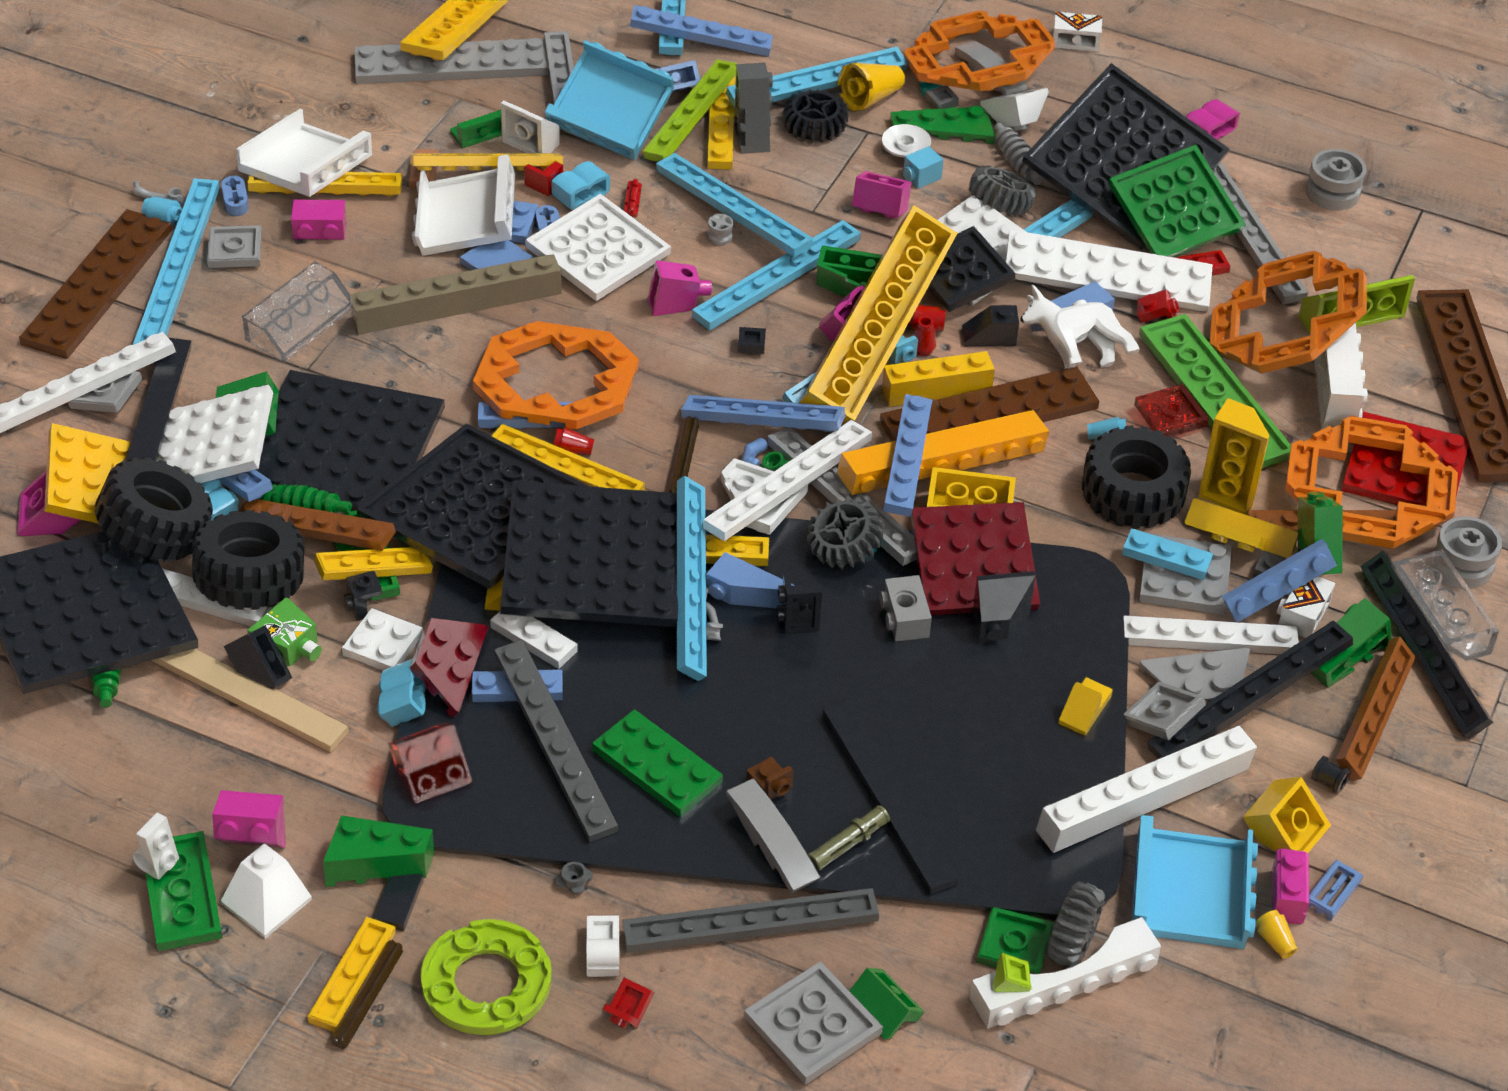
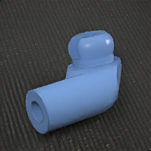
(752, 449)

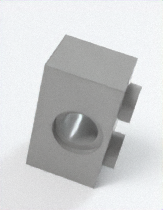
(906, 608)

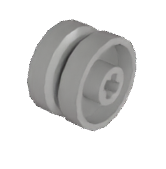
(1336, 179)
(1471, 547)

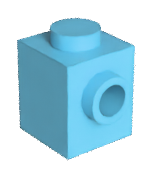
(923, 167)

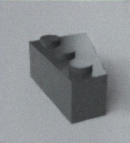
(752, 107)

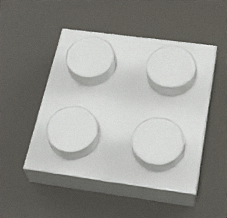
(382, 640)

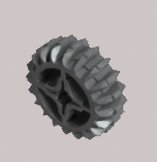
(1002, 190)
(861, 533)
(1076, 924)

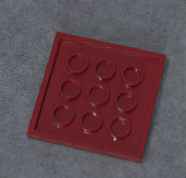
(966, 543)

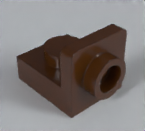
(772, 777)

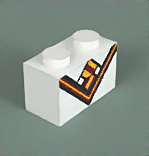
(1077, 31)
(1306, 605)

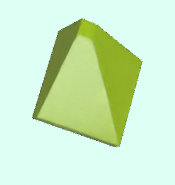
(1012, 975)

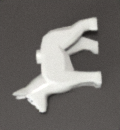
(1073, 324)

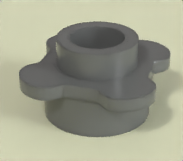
(574, 870)

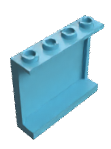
(611, 100)
(1194, 886)

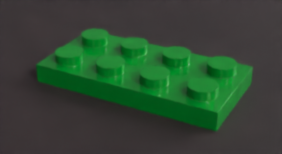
(657, 763)
(185, 897)

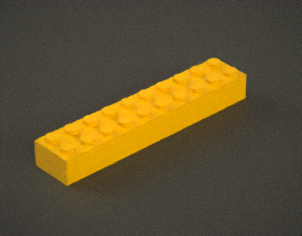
(880, 314)

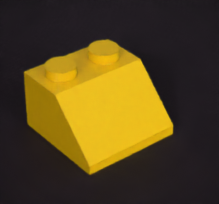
(1287, 816)

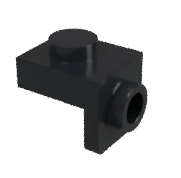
(359, 589)

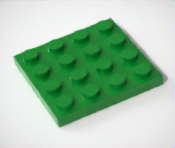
(1176, 203)

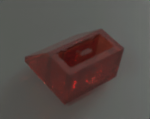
(430, 762)

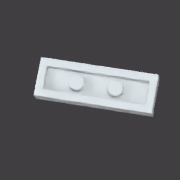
(537, 637)

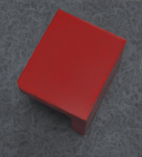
(540, 179)

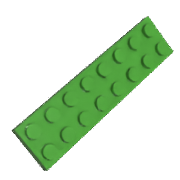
(1206, 376)

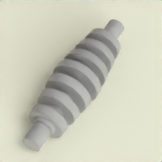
(1014, 149)

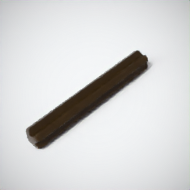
(684, 452)
(366, 994)

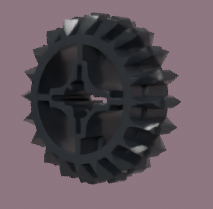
(815, 115)

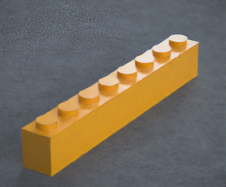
(948, 449)

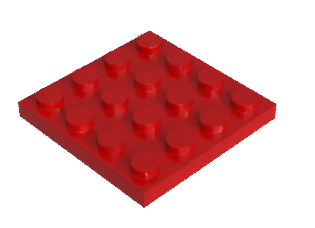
(1377, 472)

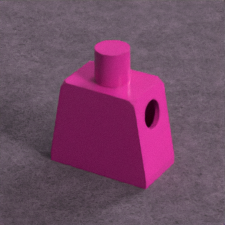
(675, 288)

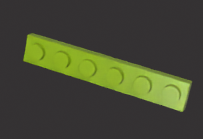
(690, 111)

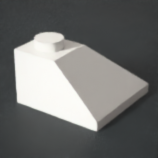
(1017, 108)
(527, 130)
(265, 891)

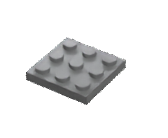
(1182, 591)
(813, 1022)

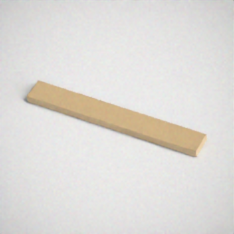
(256, 698)

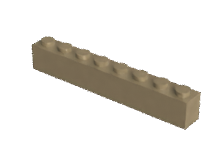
(455, 294)

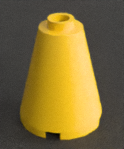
(868, 83)

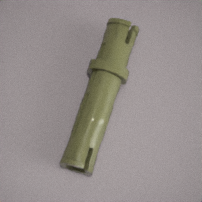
(858, 831)

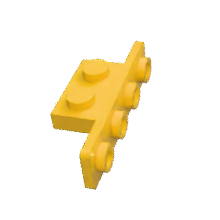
(1246, 530)

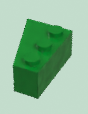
(844, 269)
(1369, 631)
(376, 850)

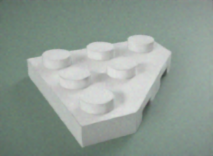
(741, 476)

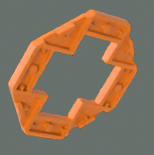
(1024, 60)
(1324, 329)
(499, 363)
(1417, 458)

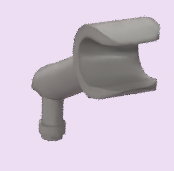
(173, 193)
(712, 627)

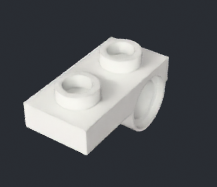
(157, 847)
(602, 946)

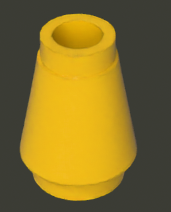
(1276, 933)

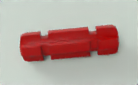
(632, 198)

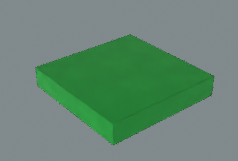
(1015, 936)

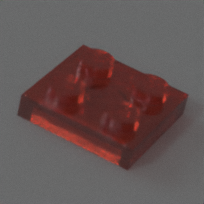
(1171, 411)

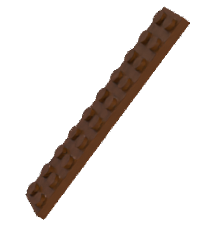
(1469, 378)

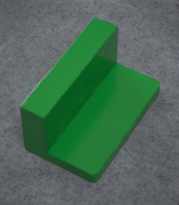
(478, 129)
(885, 1000)

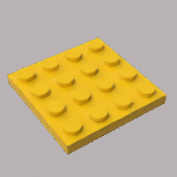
(78, 469)

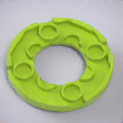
(478, 938)

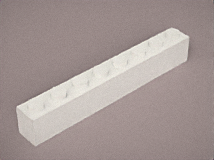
(1145, 789)

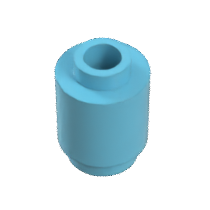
(162, 208)

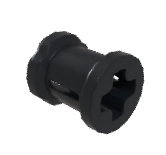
(1331, 774)

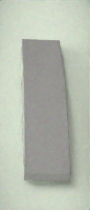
(980, 58)
(773, 835)

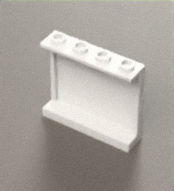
(301, 155)
(464, 209)

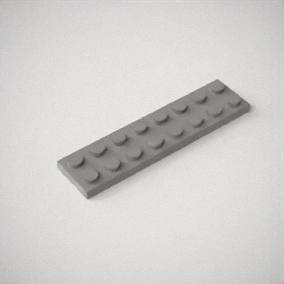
(467, 61)

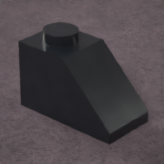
(992, 327)
(258, 658)

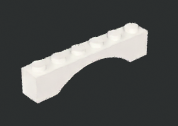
(1127, 951)

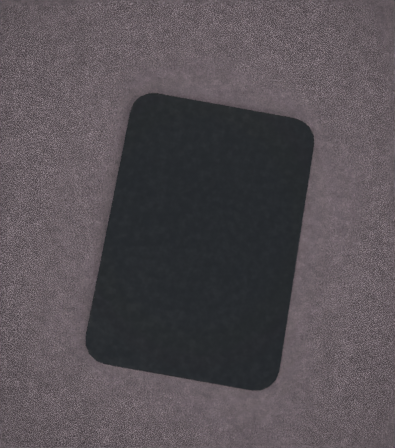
(953, 715)

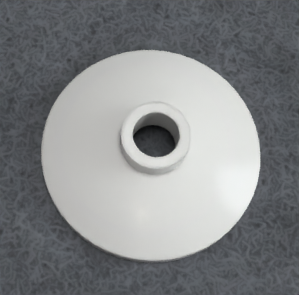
(905, 139)

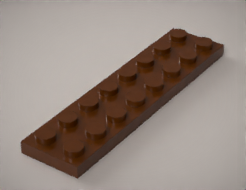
(95, 284)
(1049, 395)

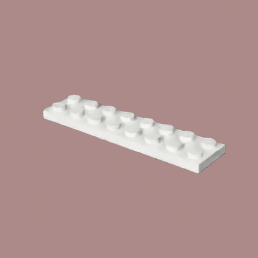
(1117, 270)

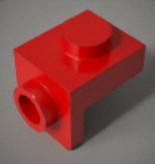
(1156, 306)
(629, 1004)

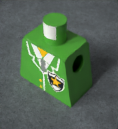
(291, 631)

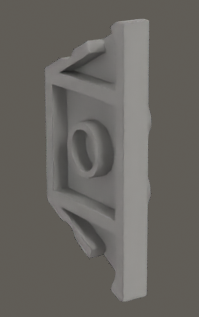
(1199, 673)

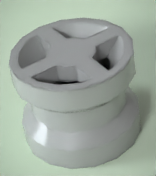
(720, 229)

